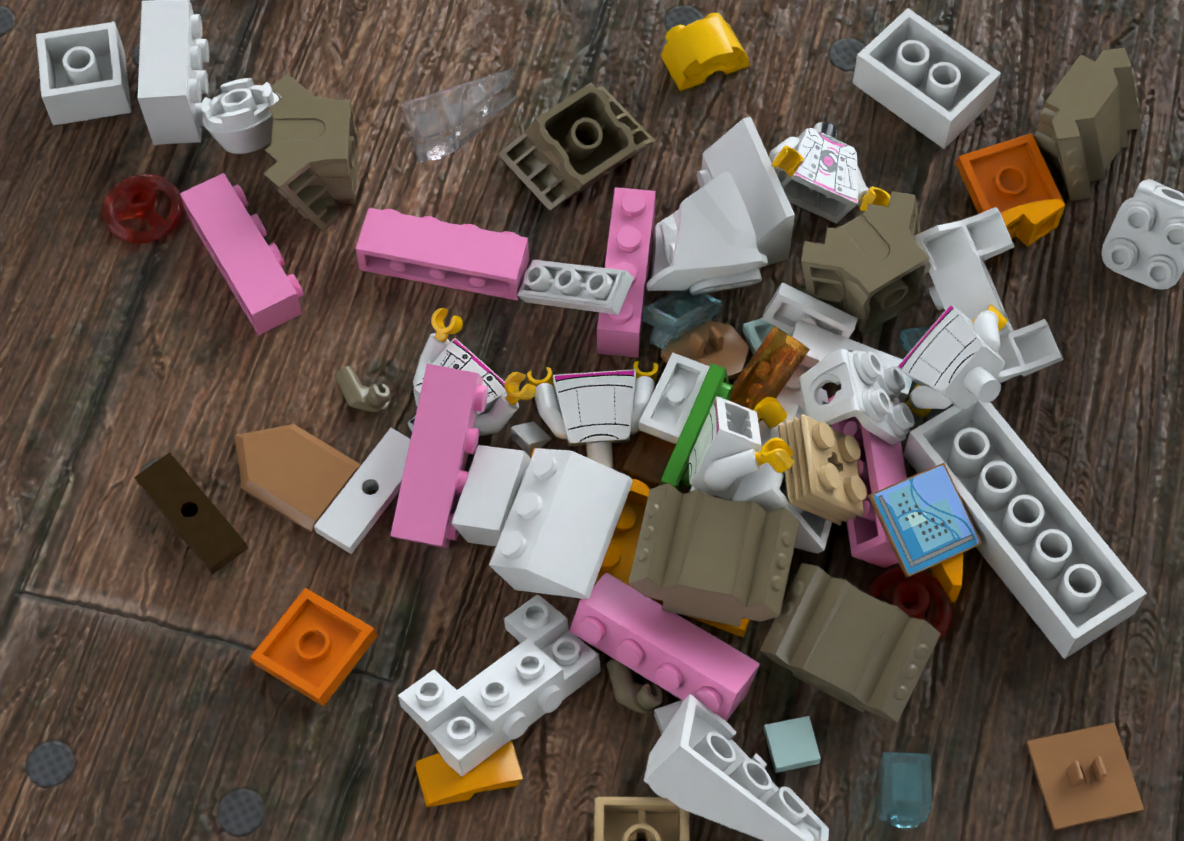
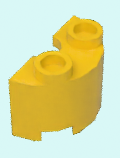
(702, 49)

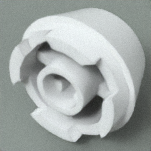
(240, 116)

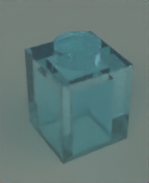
(904, 788)

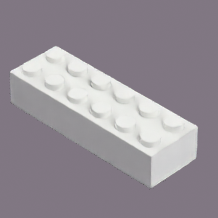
(1028, 527)

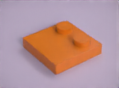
(1007, 175)
(314, 646)

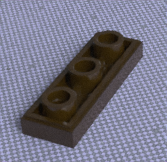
(178, 496)

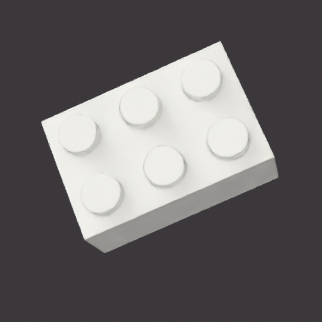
(172, 71)
(926, 78)

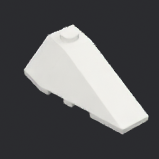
(714, 778)

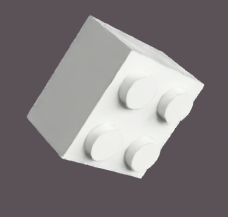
(83, 73)

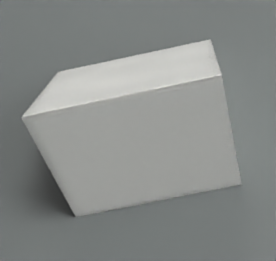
(529, 436)

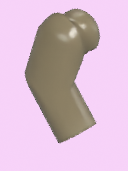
(362, 397)
(631, 694)

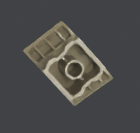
(1089, 119)
(575, 145)
(313, 152)
(870, 264)
(713, 556)
(849, 643)

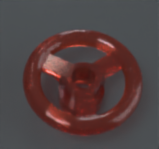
(139, 202)
(916, 593)

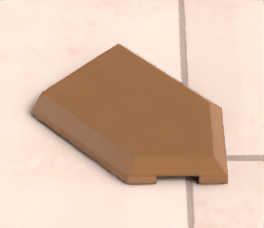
(292, 472)

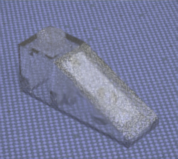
(451, 117)

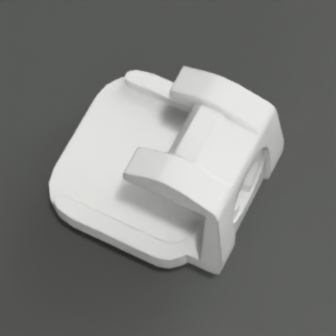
(1148, 237)
(865, 393)

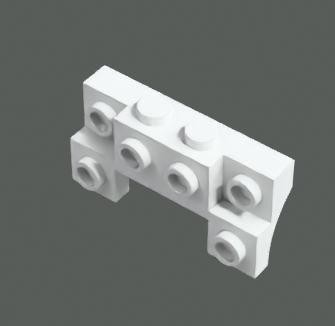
(963, 280)
(508, 694)

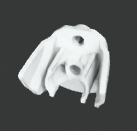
(707, 243)

